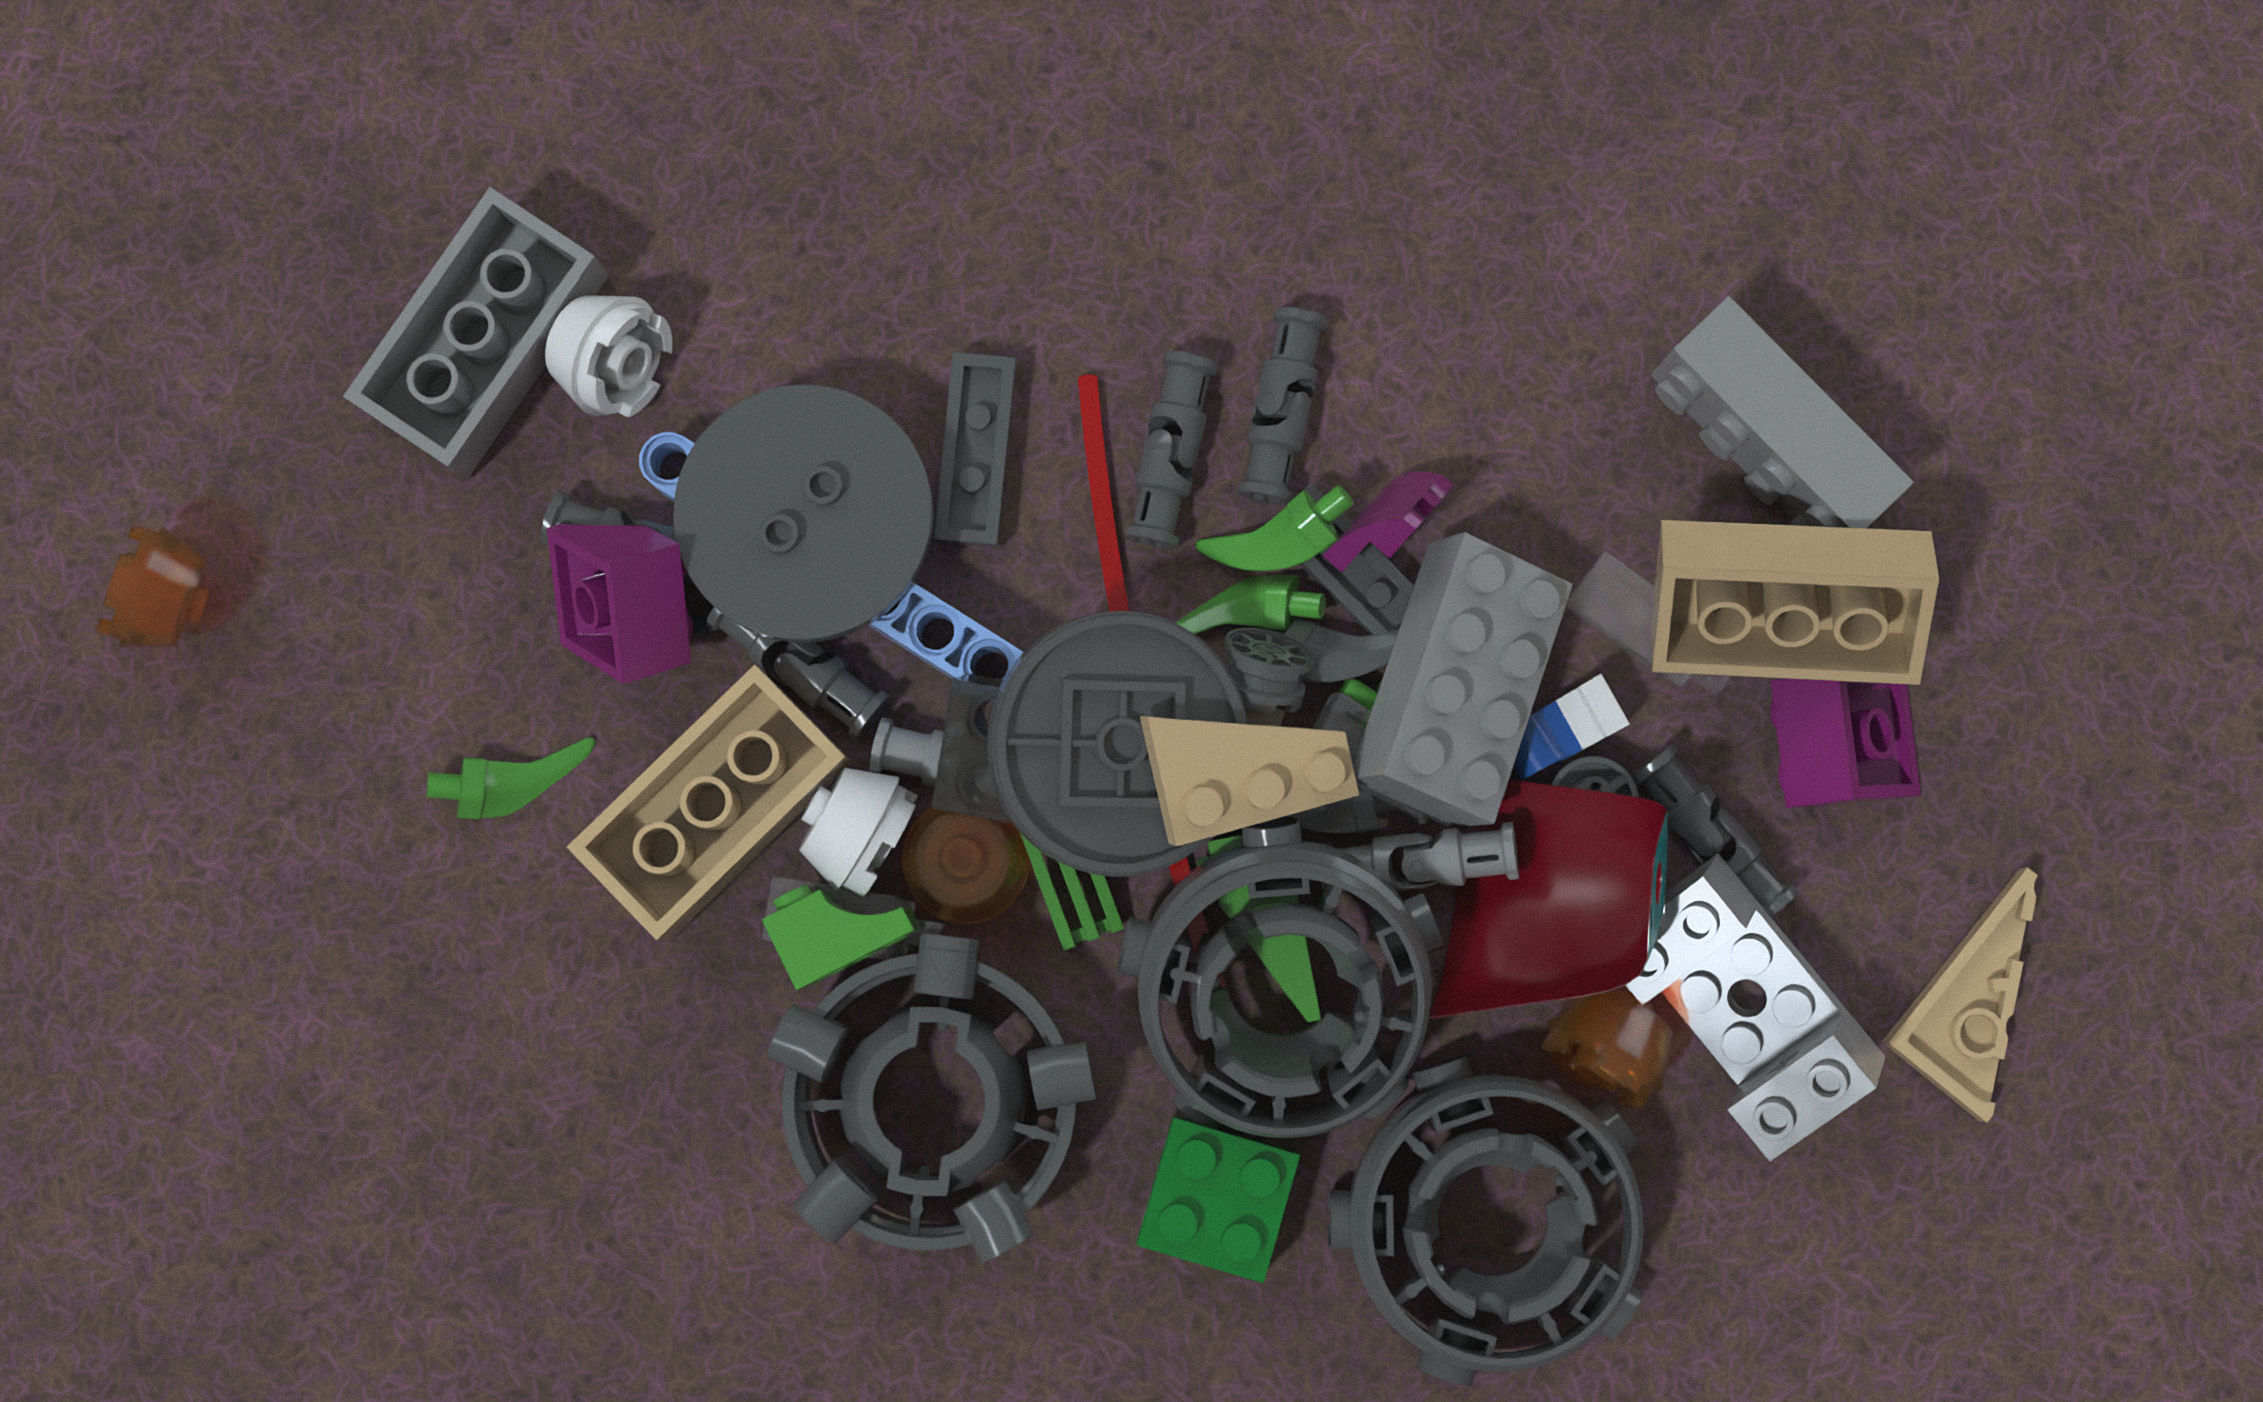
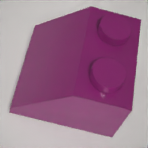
(620, 598)
(1843, 741)

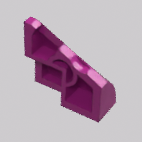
(1390, 516)

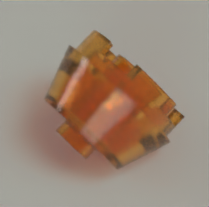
(155, 591)
(964, 865)
(1611, 1044)

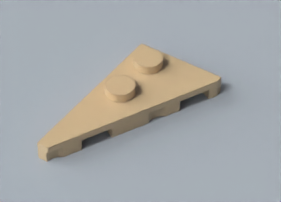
(1960, 1017)

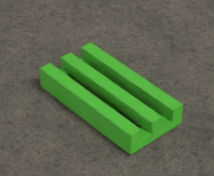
(1089, 928)

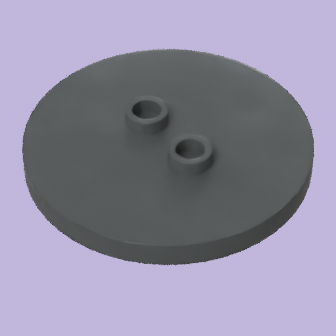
(803, 513)
(1073, 744)

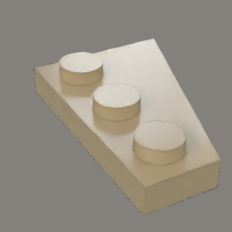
(1240, 775)

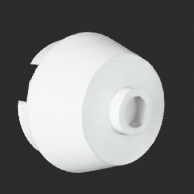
(607, 353)
(855, 827)

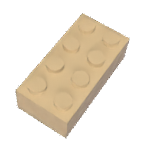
(1793, 601)
(709, 805)

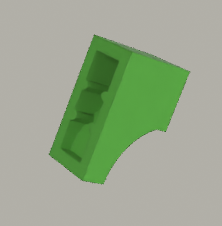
(823, 937)

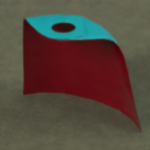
(1575, 916)

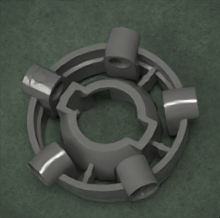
(1284, 1065)
(838, 1193)
(1554, 1275)

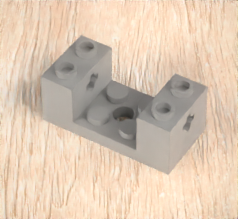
(1793, 1057)

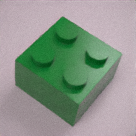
(1218, 1198)

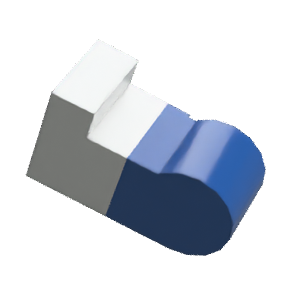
(1568, 726)

